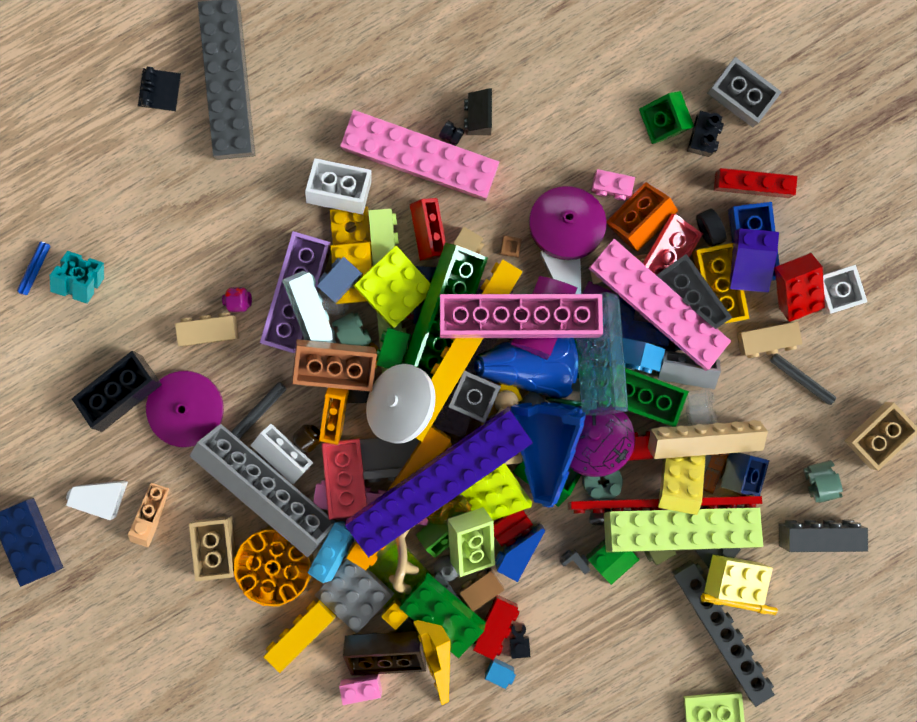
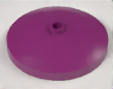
(564, 237)
(202, 408)

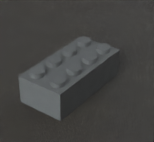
(823, 537)

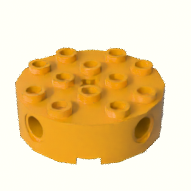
(258, 577)

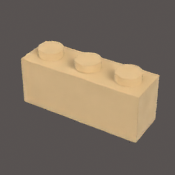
(206, 330)
(769, 339)

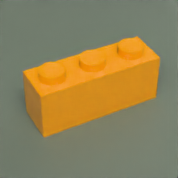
(333, 415)

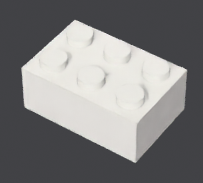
(338, 186)

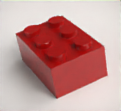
(800, 287)

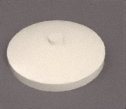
(400, 403)

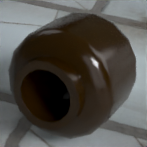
(307, 438)

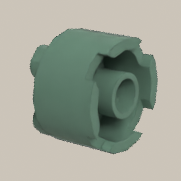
(350, 330)
(824, 481)
(603, 492)

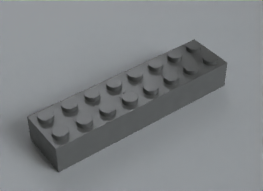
(226, 79)

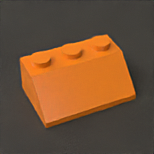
(642, 216)

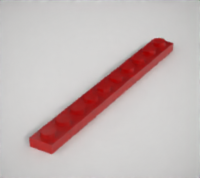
(637, 505)

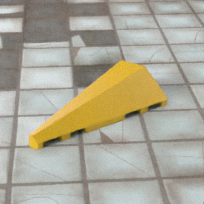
(437, 655)

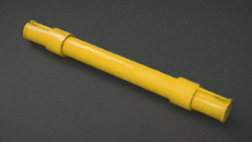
(747, 606)

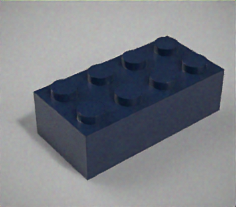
(28, 542)

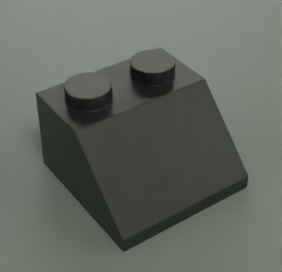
(479, 112)

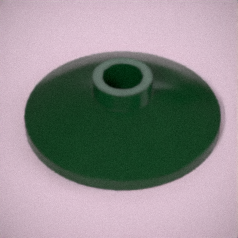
(564, 401)

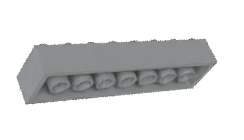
(262, 489)

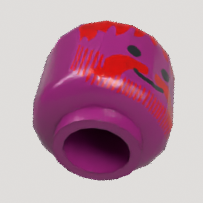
(237, 299)

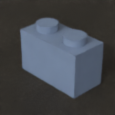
(339, 279)

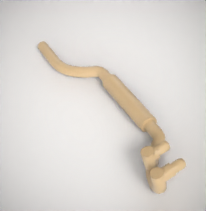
(403, 565)

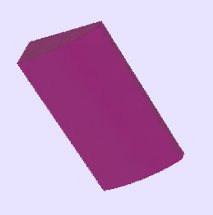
(544, 346)

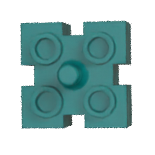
(76, 277)

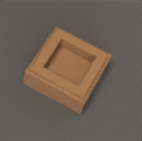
(510, 246)

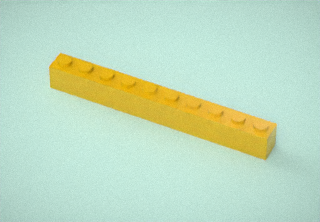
(462, 349)

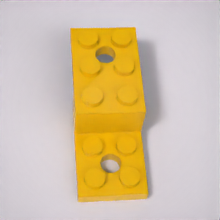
(352, 246)

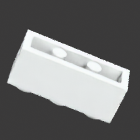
(281, 453)

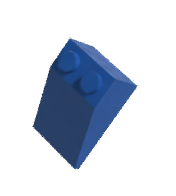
(516, 556)

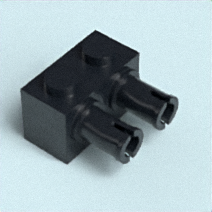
(705, 133)

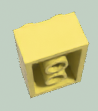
(682, 484)
(738, 580)

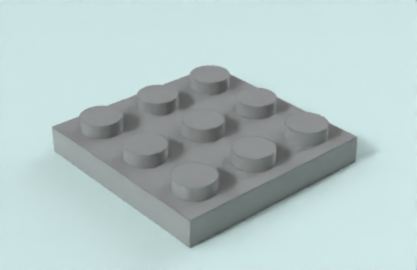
(354, 595)

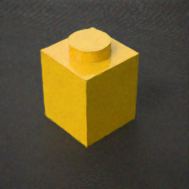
(394, 615)

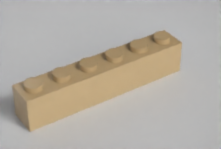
(707, 439)

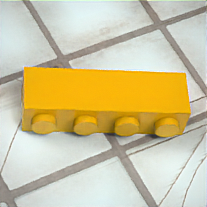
(299, 636)

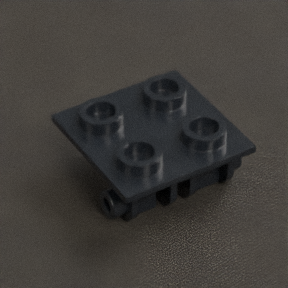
(159, 89)

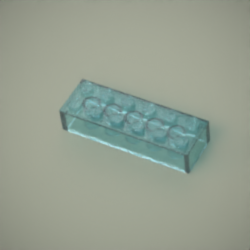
(602, 364)

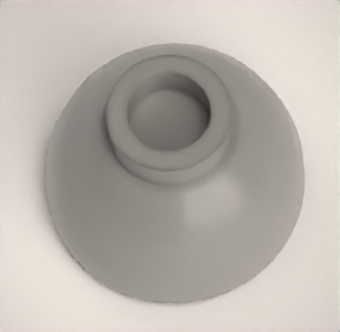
(445, 567)

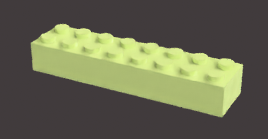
(682, 531)

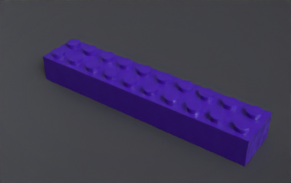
(438, 482)

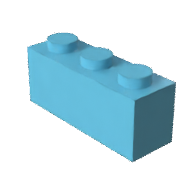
(331, 553)

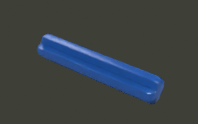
(33, 268)

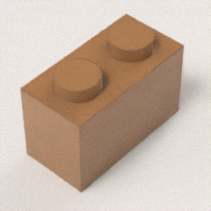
(481, 589)

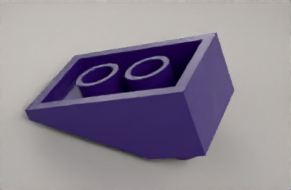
(753, 259)

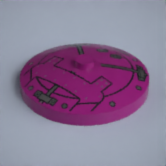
(604, 445)

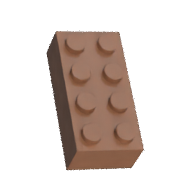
(334, 365)

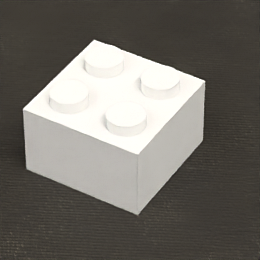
(842, 290)

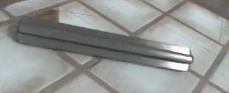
(803, 379)
(259, 410)

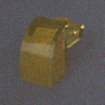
(457, 504)

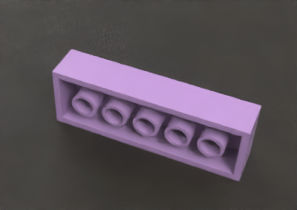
(306, 255)

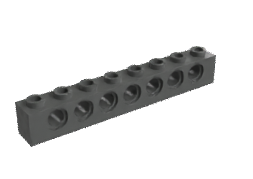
(762, 689)

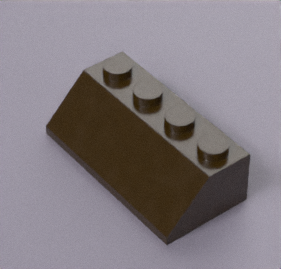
(384, 653)

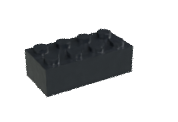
(116, 391)

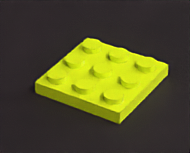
(393, 287)
(498, 494)

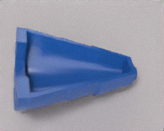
(529, 372)
(554, 435)

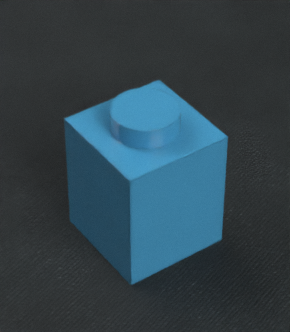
(500, 673)

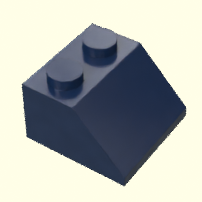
(745, 473)

